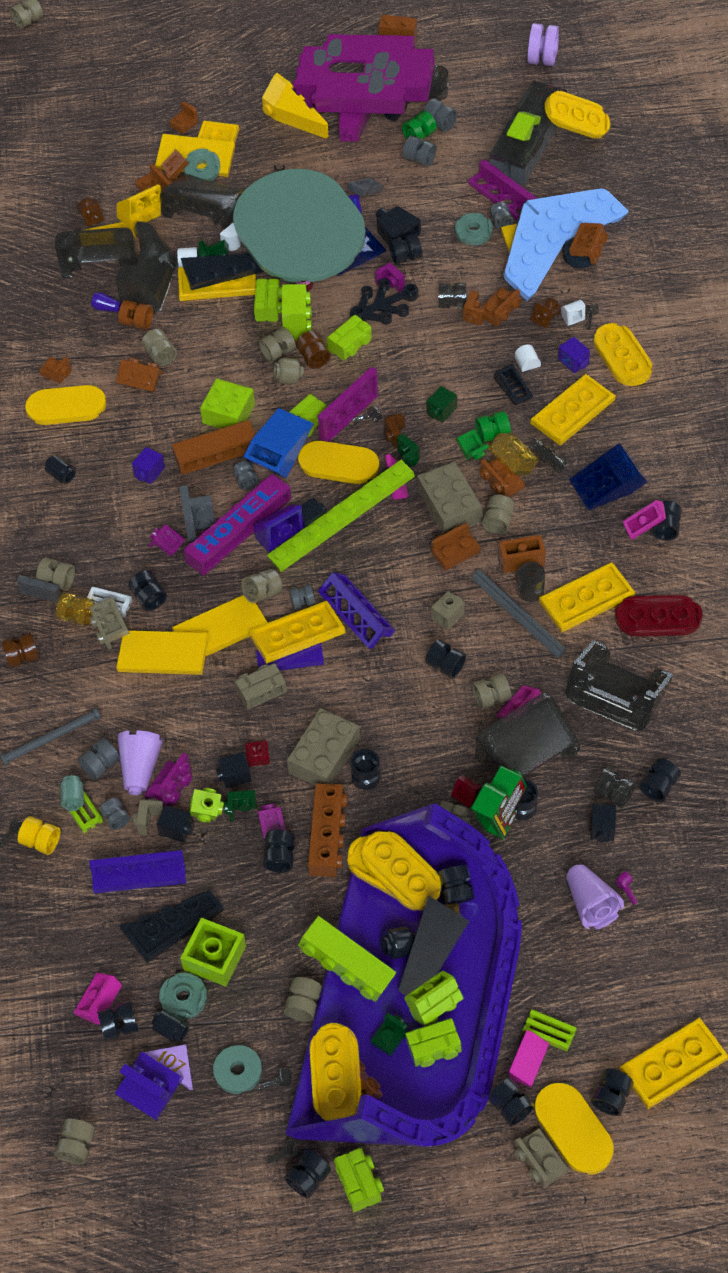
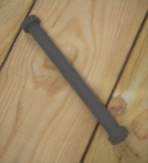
(6, 758)

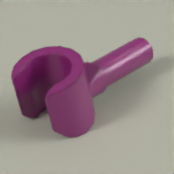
(622, 882)

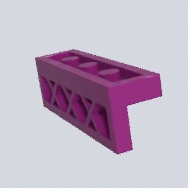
(506, 186)

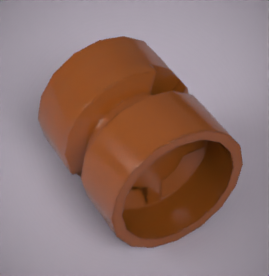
(134, 314)

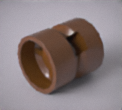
(313, 349)
(20, 650)

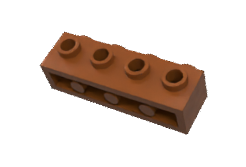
(213, 447)
(326, 830)

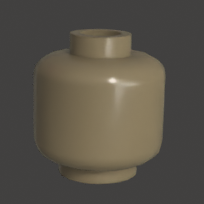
(288, 371)

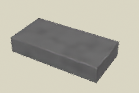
(365, 187)
(39, 588)

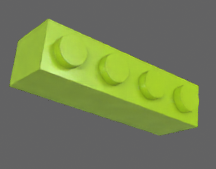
(346, 959)

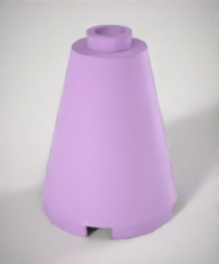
(138, 759)
(593, 898)

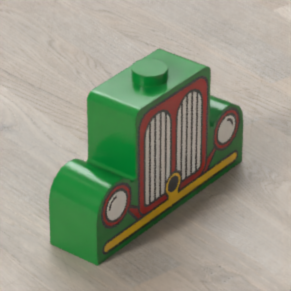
(498, 801)

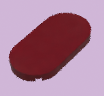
(658, 615)

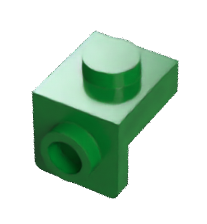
(471, 445)

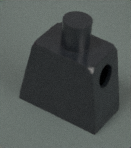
(396, 224)

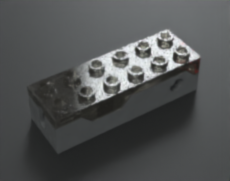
(519, 157)

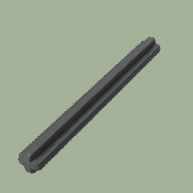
(519, 613)

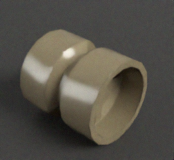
(26, 12)
(276, 345)
(159, 347)
(498, 514)
(59, 574)
(261, 585)
(491, 691)
(302, 1000)
(75, 1136)

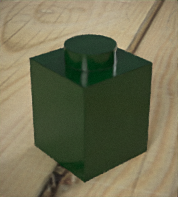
(441, 404)

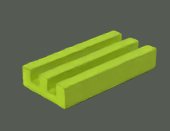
(90, 822)
(554, 1023)

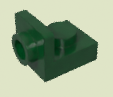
(408, 450)
(240, 801)
(390, 1034)

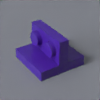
(148, 1085)

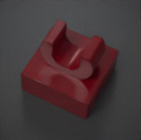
(257, 753)
(465, 791)

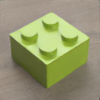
(296, 309)
(227, 404)
(213, 952)

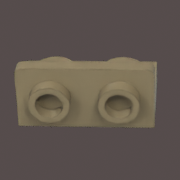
(109, 621)
(540, 1157)

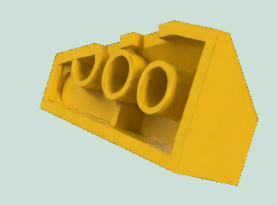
(289, 108)

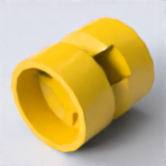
(42, 836)

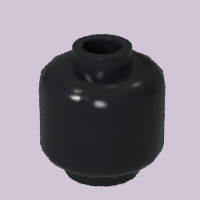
(397, 942)

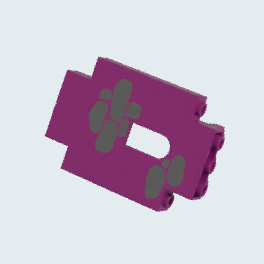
(390, 77)

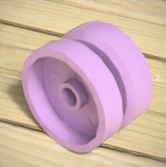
(543, 44)

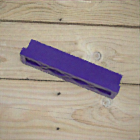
(359, 602)
(135, 873)

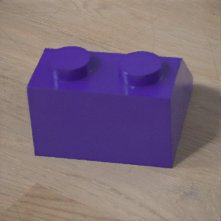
(279, 527)

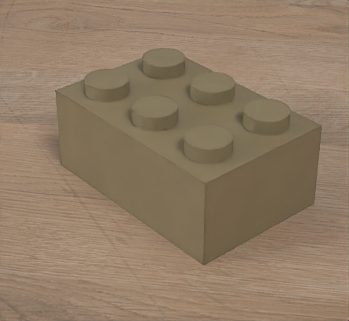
(449, 497)
(323, 748)

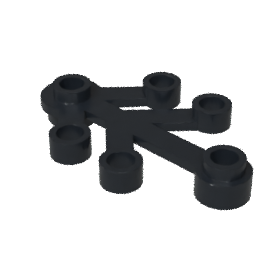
(365, 312)

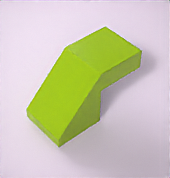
(523, 125)

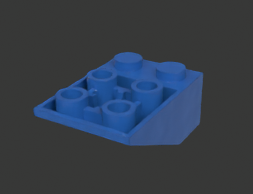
(278, 442)

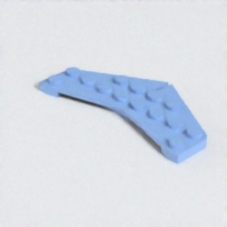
(547, 226)

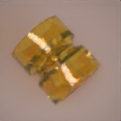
(74, 608)

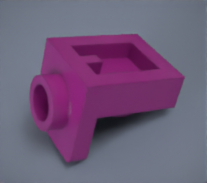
(391, 273)
(166, 540)
(270, 819)

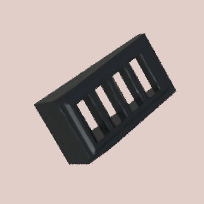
(511, 371)

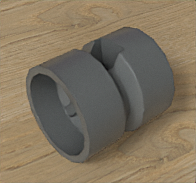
(444, 116)
(419, 151)
(97, 760)

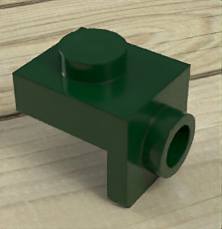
(219, 248)

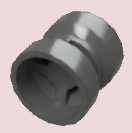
(501, 214)
(245, 476)
(302, 596)
(114, 813)

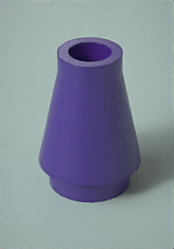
(103, 302)

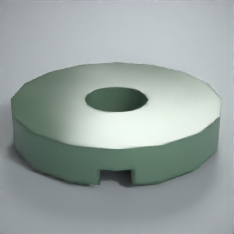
(204, 156)
(473, 237)
(183, 982)
(237, 1056)

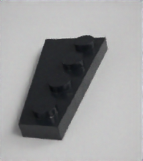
(162, 930)
(433, 943)

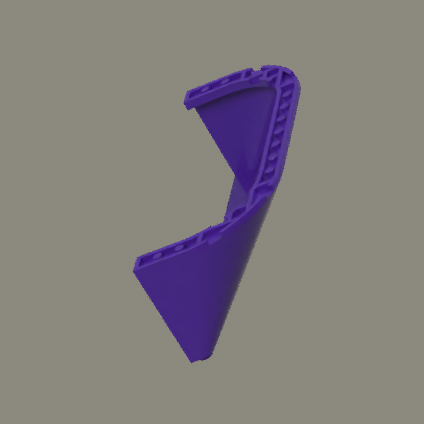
(439, 1100)

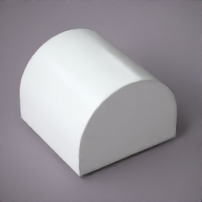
(231, 237)
(186, 252)
(573, 312)
(527, 358)

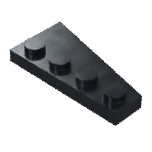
(216, 269)

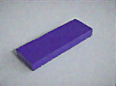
(305, 658)

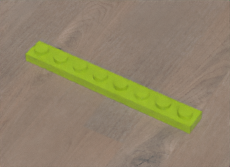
(340, 515)

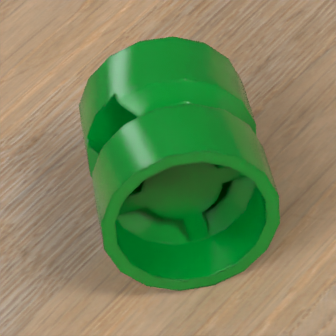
(420, 126)
(490, 427)

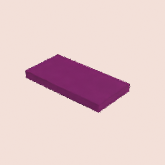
(348, 405)

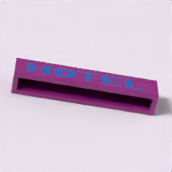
(236, 524)

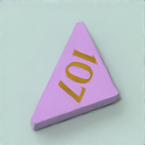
(175, 1059)

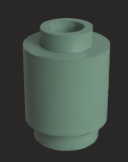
(71, 793)

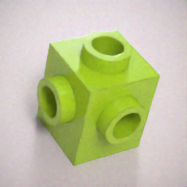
(197, 804)

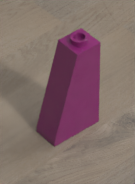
(352, 125)

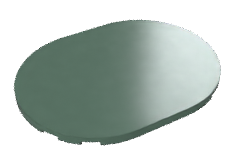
(299, 225)

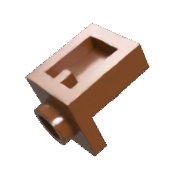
(185, 119)
(174, 165)
(471, 310)
(55, 369)

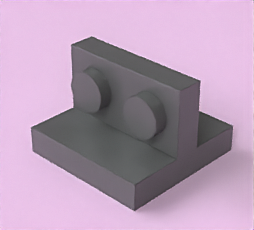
(197, 512)

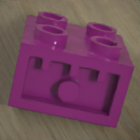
(171, 781)

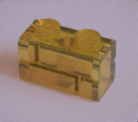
(513, 454)

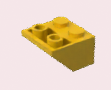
(140, 207)

